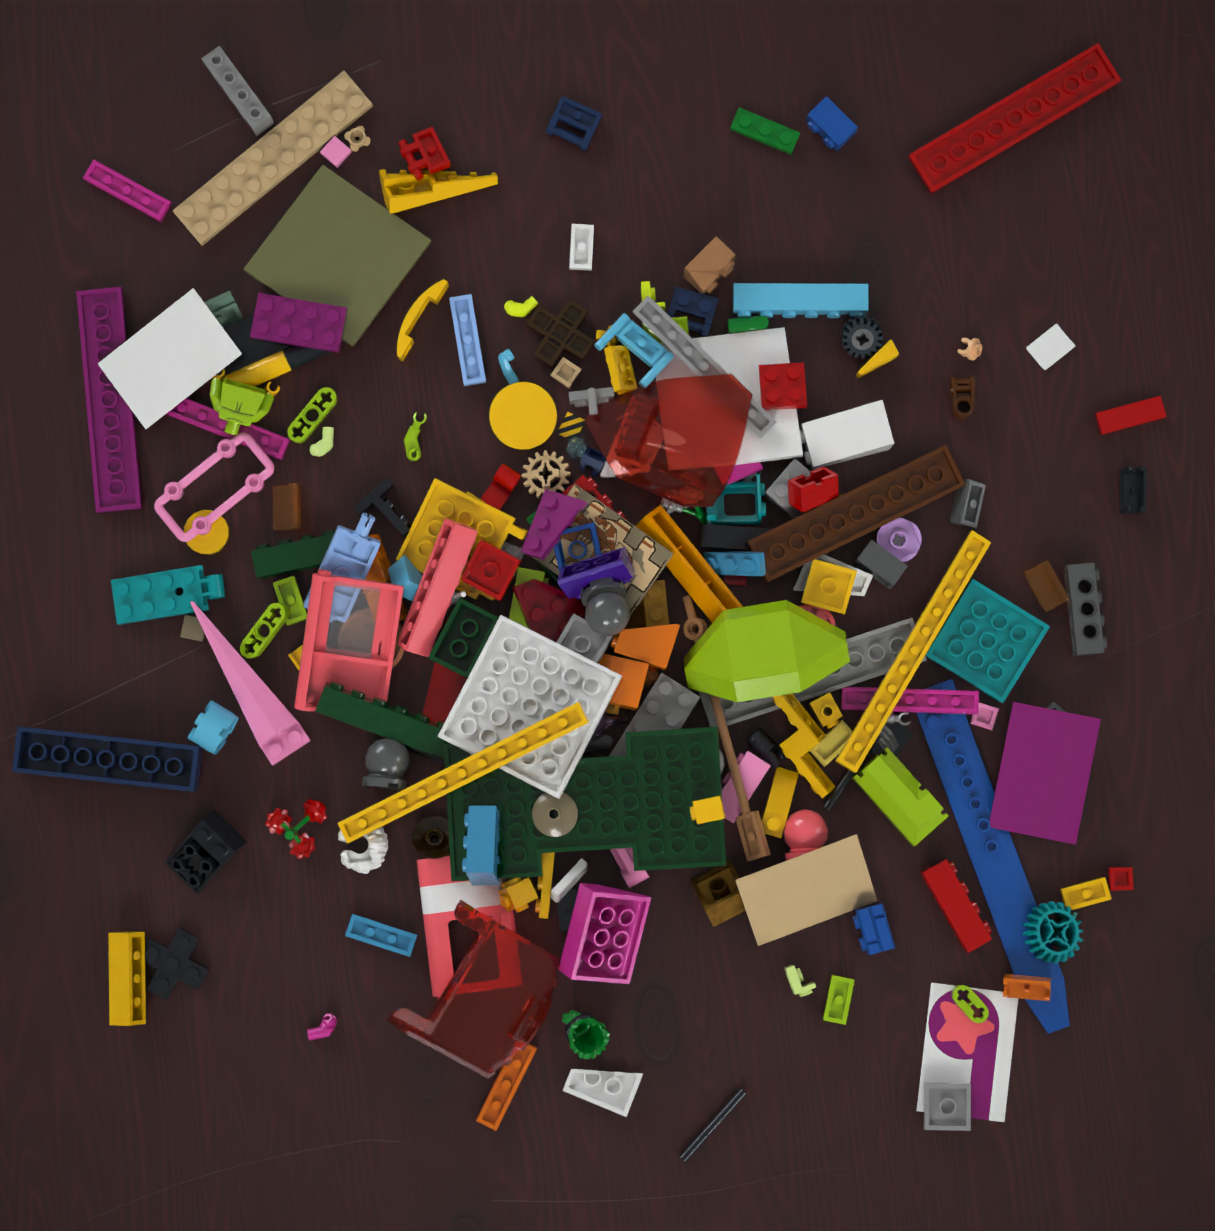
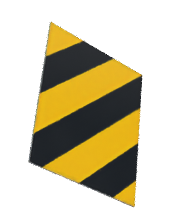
(571, 426)

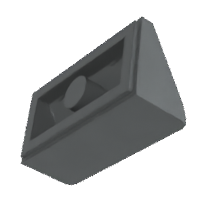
(968, 504)

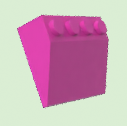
(604, 934)

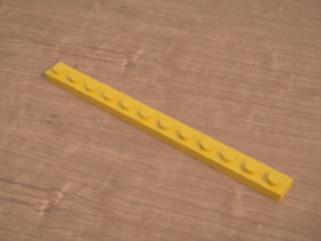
(913, 652)
(464, 772)

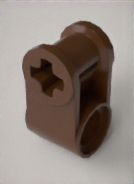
(962, 392)

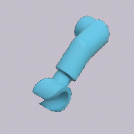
(508, 372)

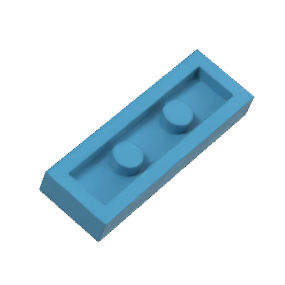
(736, 562)
(381, 935)

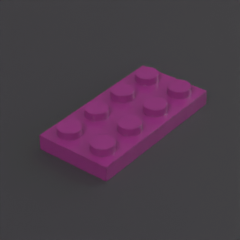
(298, 322)

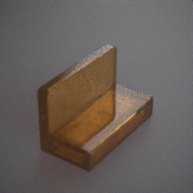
(286, 507)
(1046, 586)

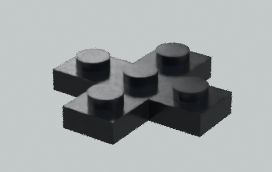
(174, 964)

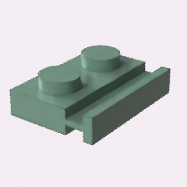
(224, 309)

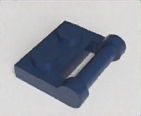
(577, 117)
(694, 305)

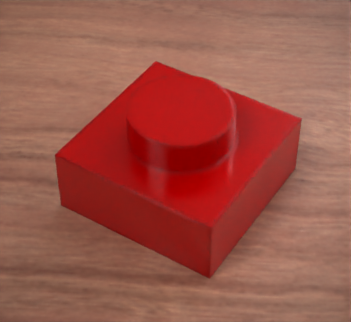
(1120, 878)

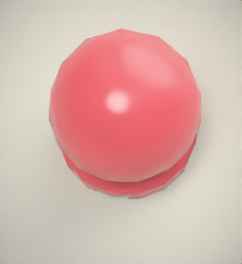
(804, 833)

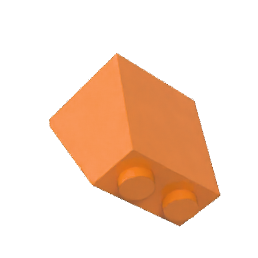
(647, 644)
(631, 685)

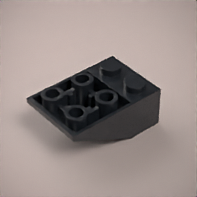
(205, 851)

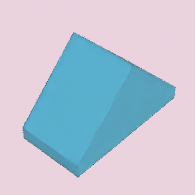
(406, 575)

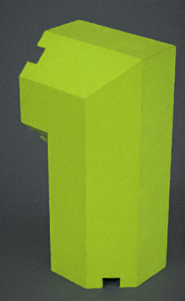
(899, 797)

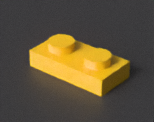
(1086, 893)

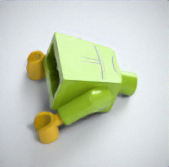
(239, 402)

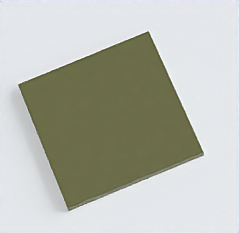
(338, 251)

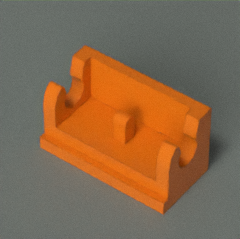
(1027, 987)

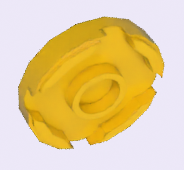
(211, 542)

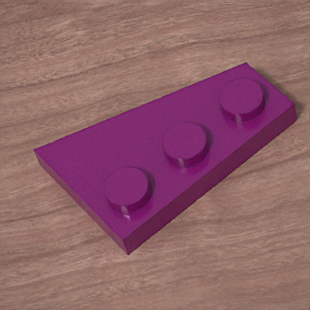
(551, 519)

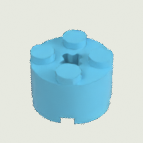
(213, 727)

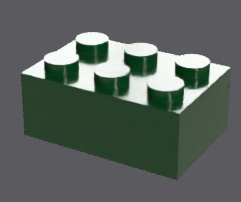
(463, 638)

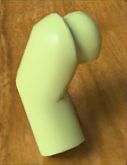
(325, 444)

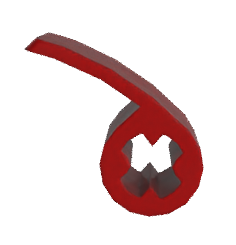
(501, 487)

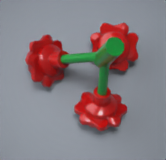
(303, 844)

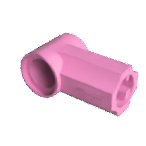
(624, 858)

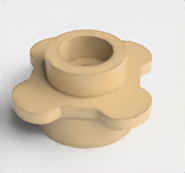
(359, 132)

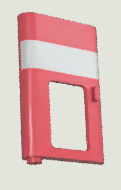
(439, 902)

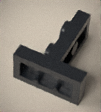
(385, 506)

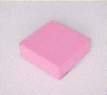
(335, 151)
(986, 716)

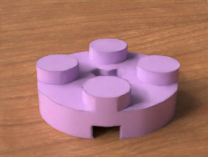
(904, 529)

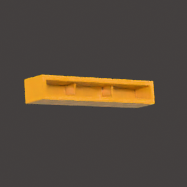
(689, 565)

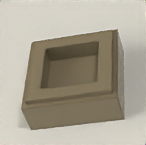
(192, 629)

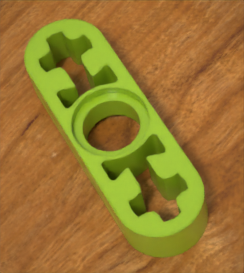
(314, 424)
(255, 631)

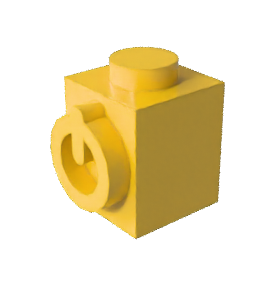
(517, 894)

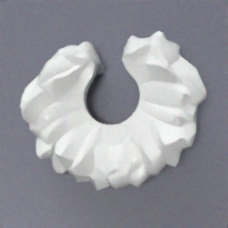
(372, 857)

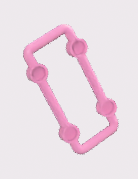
(253, 483)

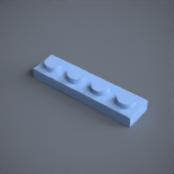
(467, 340)

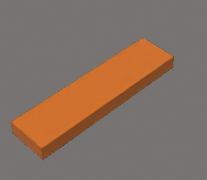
(505, 1088)

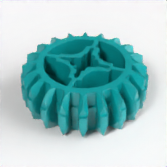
(1065, 943)

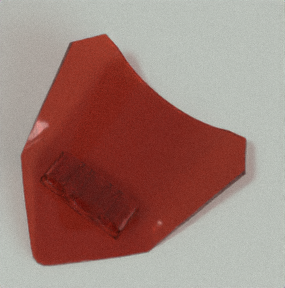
(676, 436)

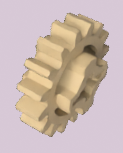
(555, 474)

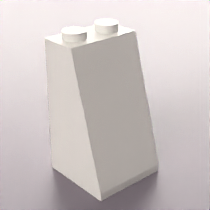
(846, 435)

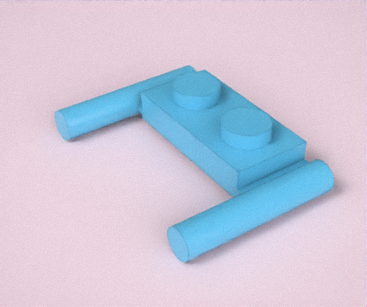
(640, 344)

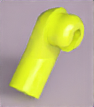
(519, 309)

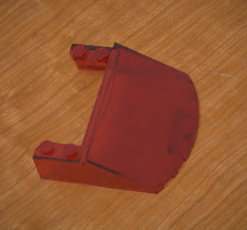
(491, 1000)

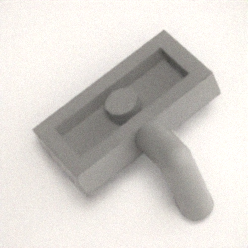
(591, 398)

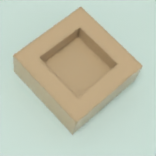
(566, 372)

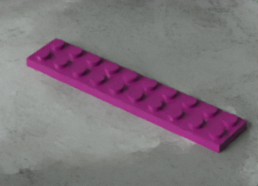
(108, 415)

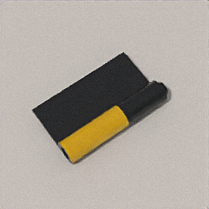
(261, 358)

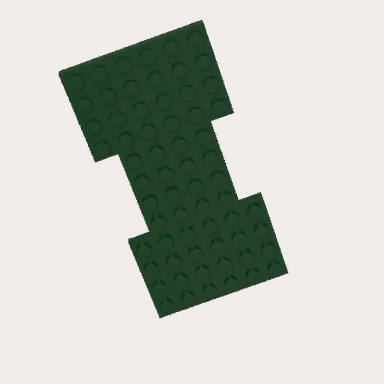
(620, 804)

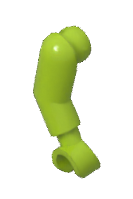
(411, 443)

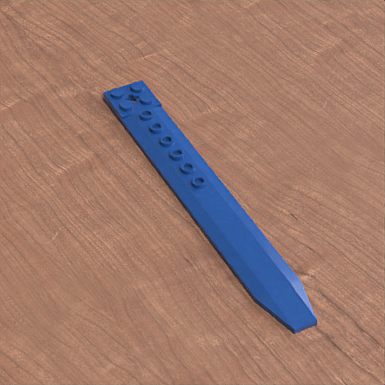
(991, 853)

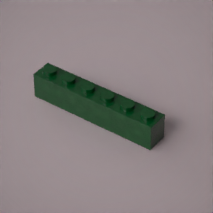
(381, 718)

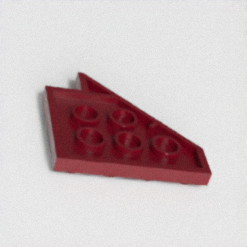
(546, 608)

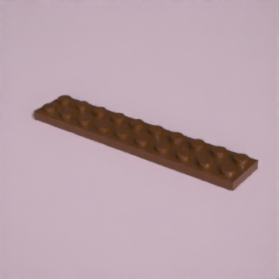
(857, 512)

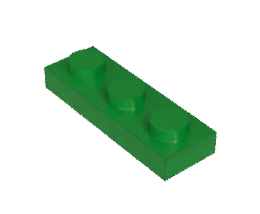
(765, 131)

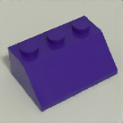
(580, 574)

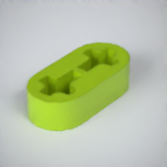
(965, 1007)

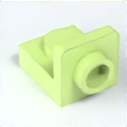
(795, 978)

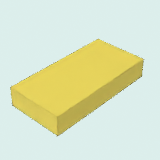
(832, 743)

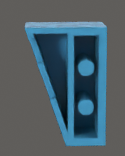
(482, 845)

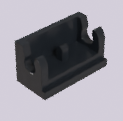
(1133, 490)

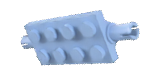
(350, 551)

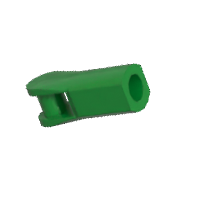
(747, 324)

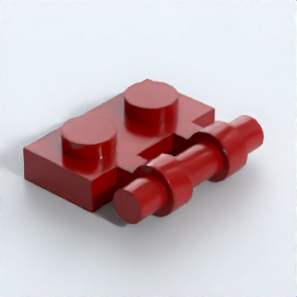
(431, 151)

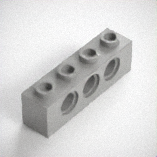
(238, 91)

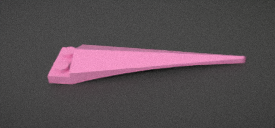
(269, 719)

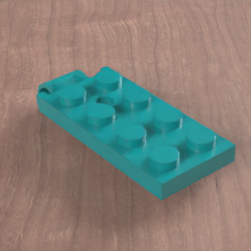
(155, 594)

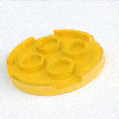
(523, 415)

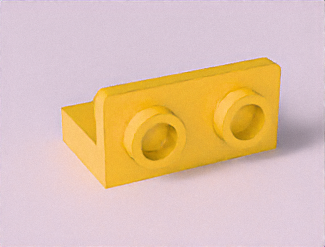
(620, 369)

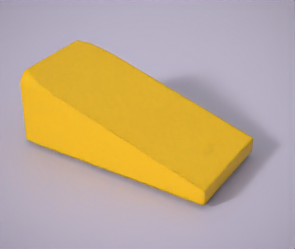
(883, 356)

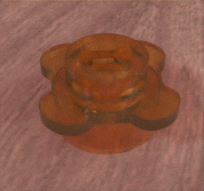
(652, 676)

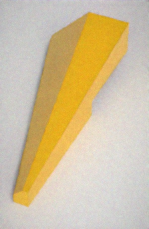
(405, 192)

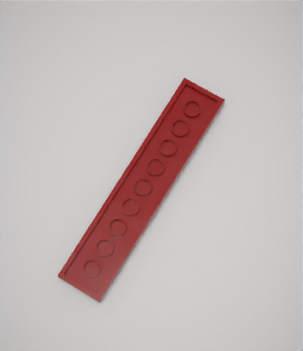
(1014, 118)

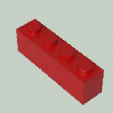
(956, 906)

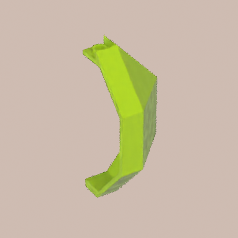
(764, 652)

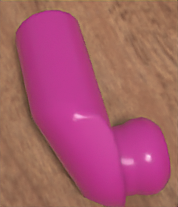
(325, 1029)

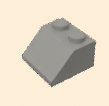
(778, 490)

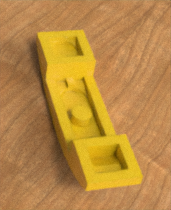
(432, 294)

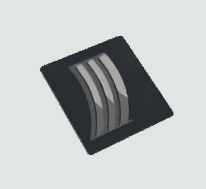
(894, 737)

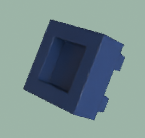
(592, 458)

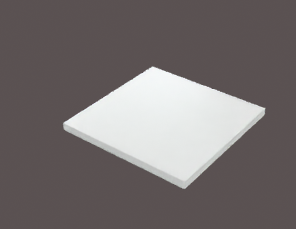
(741, 356)
(519, 684)

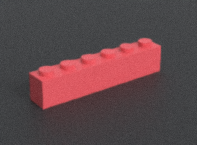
(437, 587)

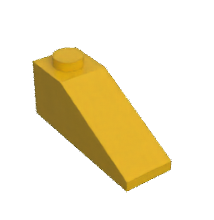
(779, 802)

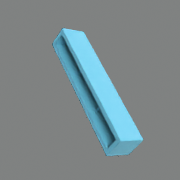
(800, 299)

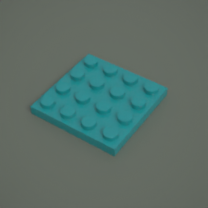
(987, 641)

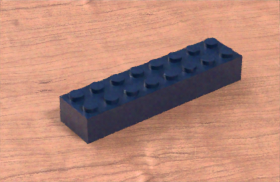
(107, 759)

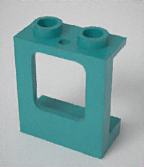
(716, 516)

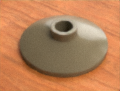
(566, 816)

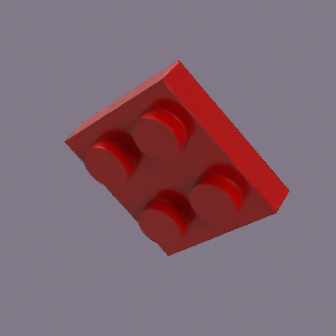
(782, 386)
(490, 570)

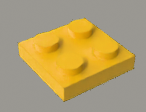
(828, 586)

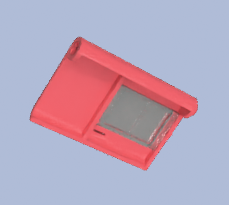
(348, 637)

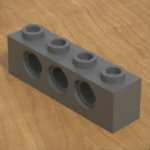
(1080, 643)

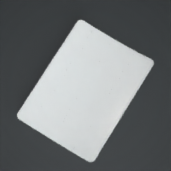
(1050, 347)

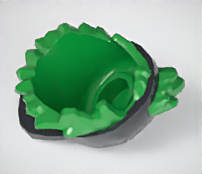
(585, 1034)

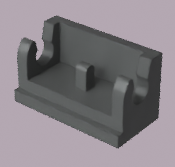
(880, 564)

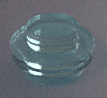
(576, 447)

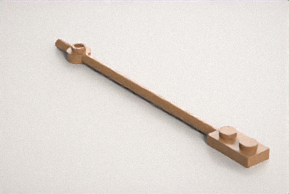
(749, 823)

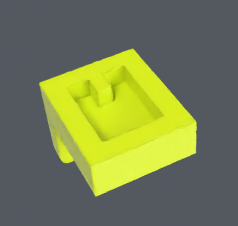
(647, 291)

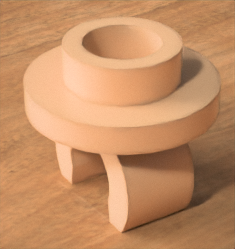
(973, 350)

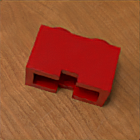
(813, 490)

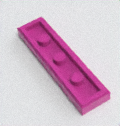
(127, 190)

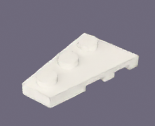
(860, 584)
(604, 1088)

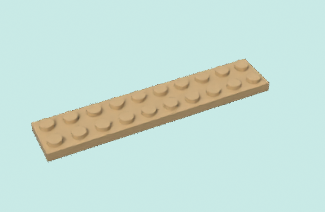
(272, 158)

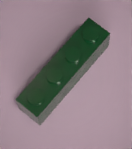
(290, 555)

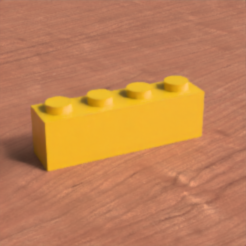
(127, 978)

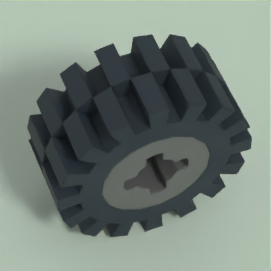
(856, 331)

